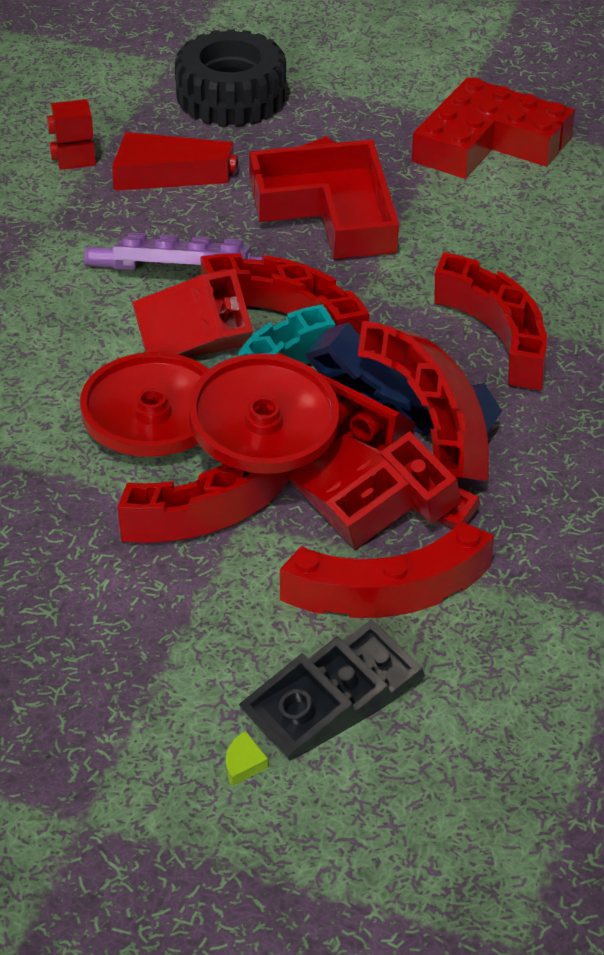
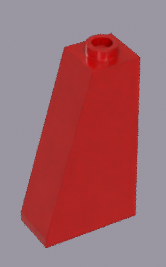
(171, 161)

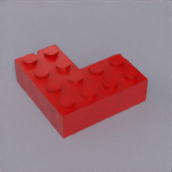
(490, 118)
(333, 182)

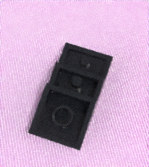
(331, 690)

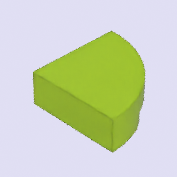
(244, 759)

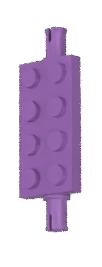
(167, 249)

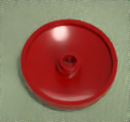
(142, 403)
(263, 413)

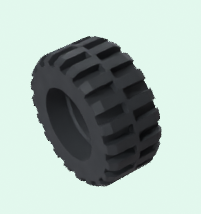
(230, 77)

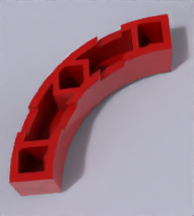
(288, 286)
(501, 306)
(442, 386)
(194, 509)
(387, 584)

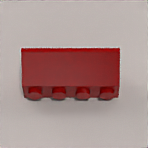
(367, 418)

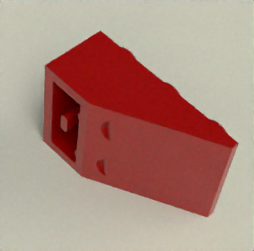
(195, 316)
(354, 490)

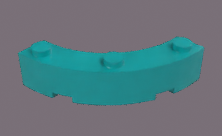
(290, 336)

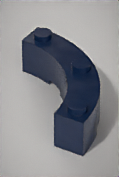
(337, 357)

